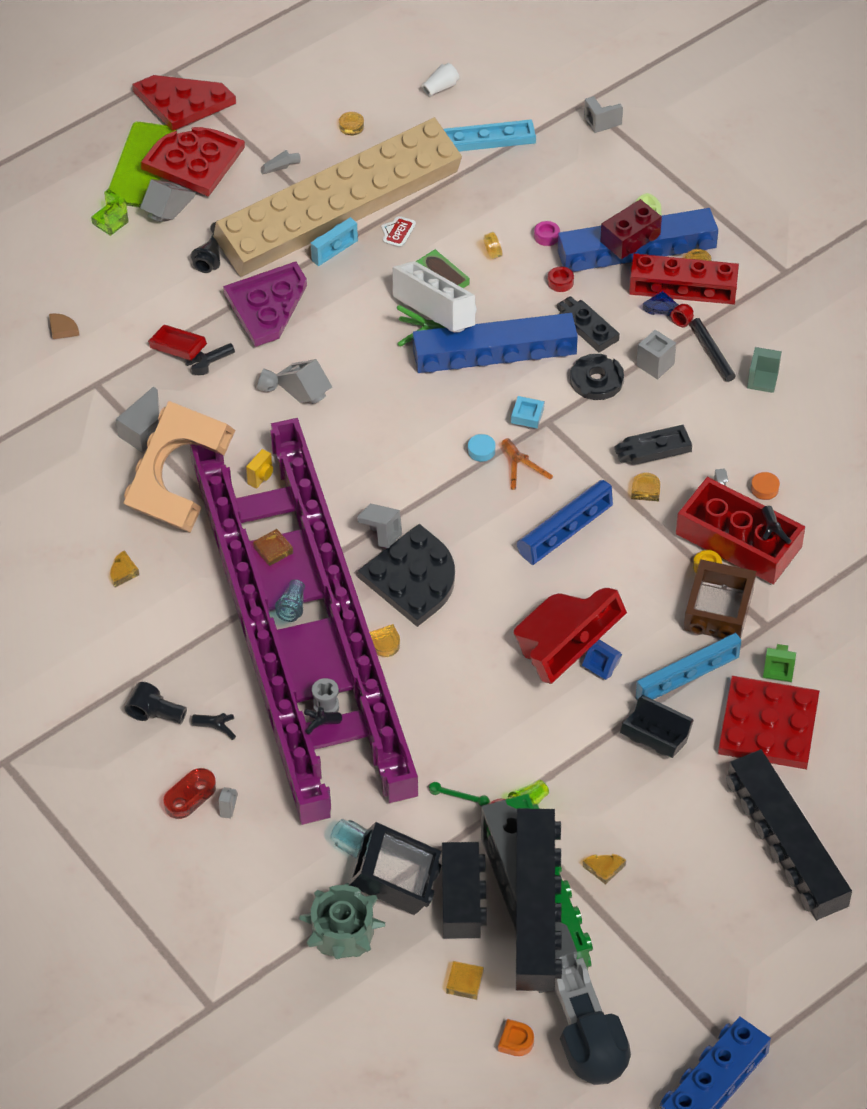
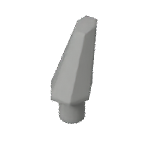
(280, 162)

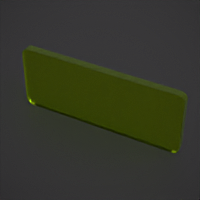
(129, 179)

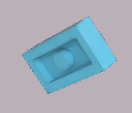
(334, 241)

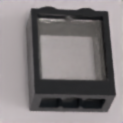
(396, 868)

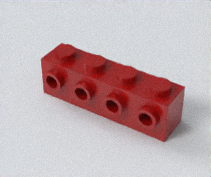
(684, 278)

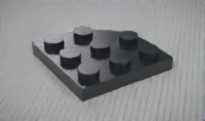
(412, 575)

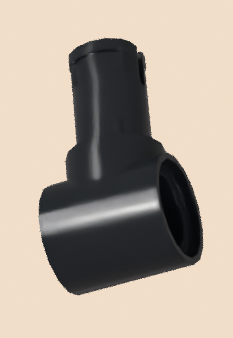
(148, 702)

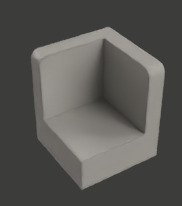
(602, 118)
(656, 354)
(384, 521)

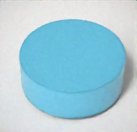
(481, 447)

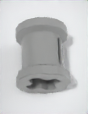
(325, 694)

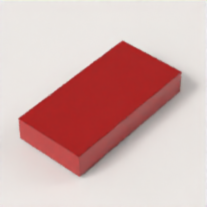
(177, 342)

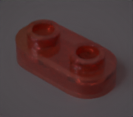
(188, 794)

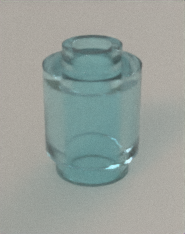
(348, 836)

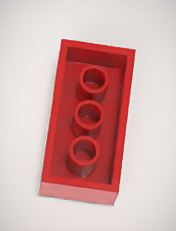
(734, 528)

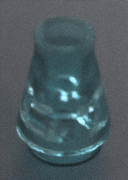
(290, 603)

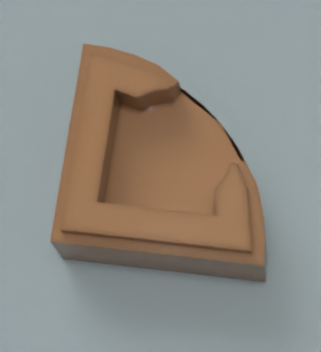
(63, 326)

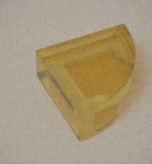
(123, 569)
(604, 866)

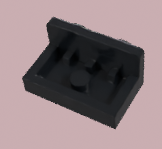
(657, 727)

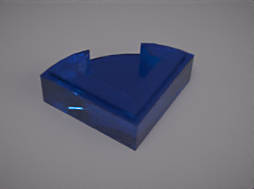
(660, 304)

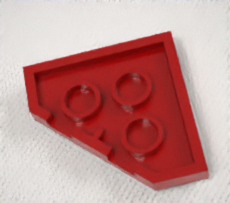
(181, 99)

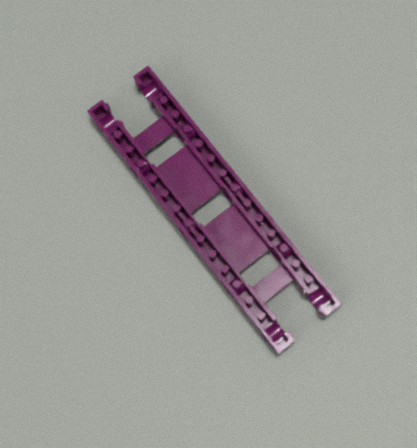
(298, 656)

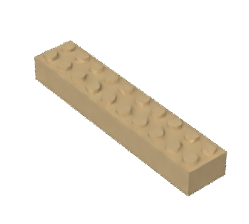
(345, 190)

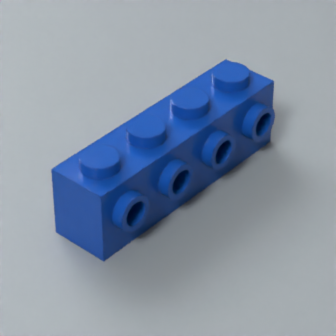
(720, 1068)

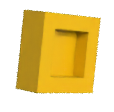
(259, 469)

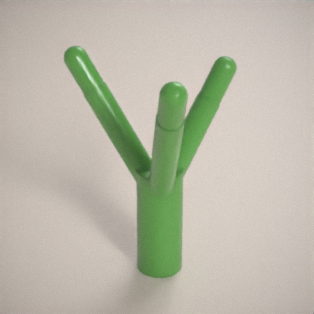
(417, 320)

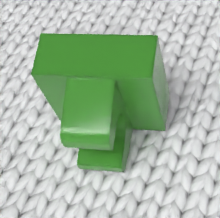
(779, 663)

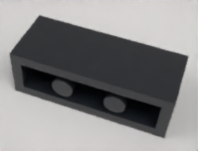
(463, 890)

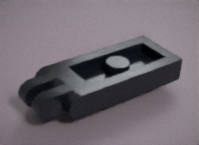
(589, 324)
(654, 445)

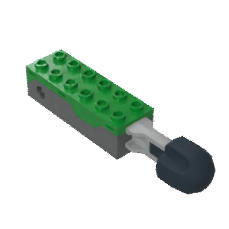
(591, 1041)

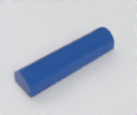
(566, 522)

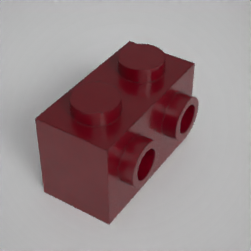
(631, 229)

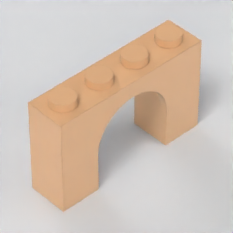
(175, 428)

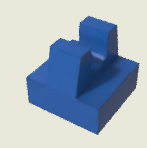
(602, 659)

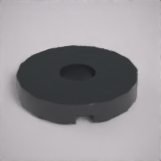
(597, 388)

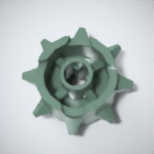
(342, 921)

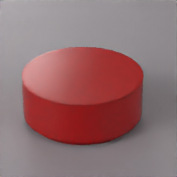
(560, 279)

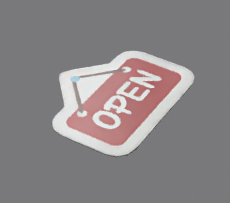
(398, 230)

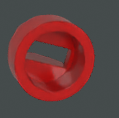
(682, 315)

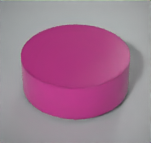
(546, 233)

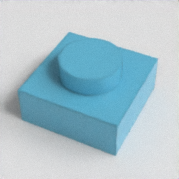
(527, 412)

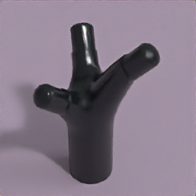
(773, 525)
(322, 718)
(216, 722)

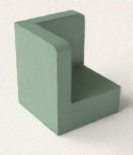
(764, 369)

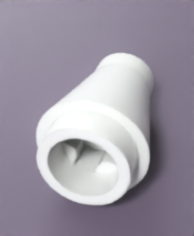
(441, 79)

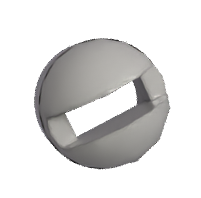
(268, 381)

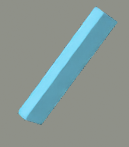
(492, 135)

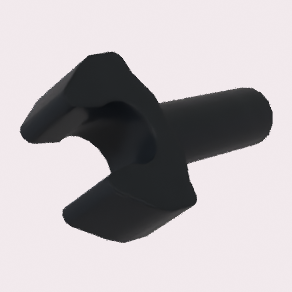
(204, 359)

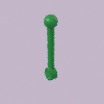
(435, 789)

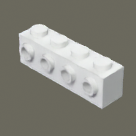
(434, 296)

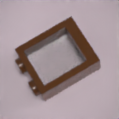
(719, 600)

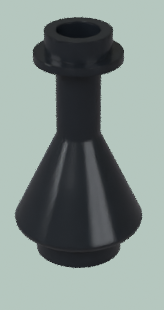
(207, 256)

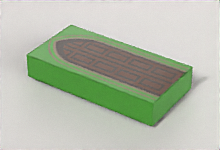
(439, 264)

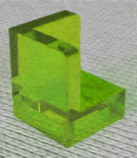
(113, 215)

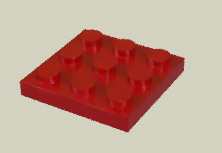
(769, 719)

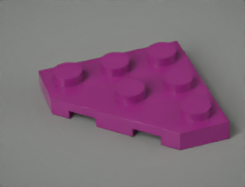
(267, 301)

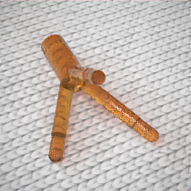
(516, 457)

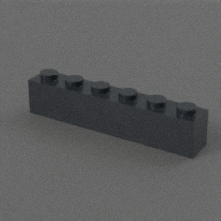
(788, 835)
(536, 900)

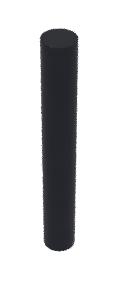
(713, 349)

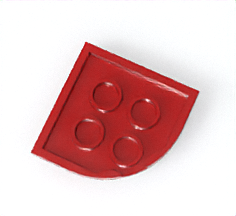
(194, 158)

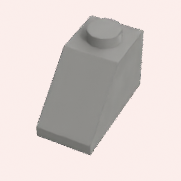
(165, 199)
(305, 381)
(140, 420)

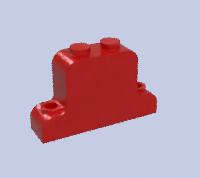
(566, 628)

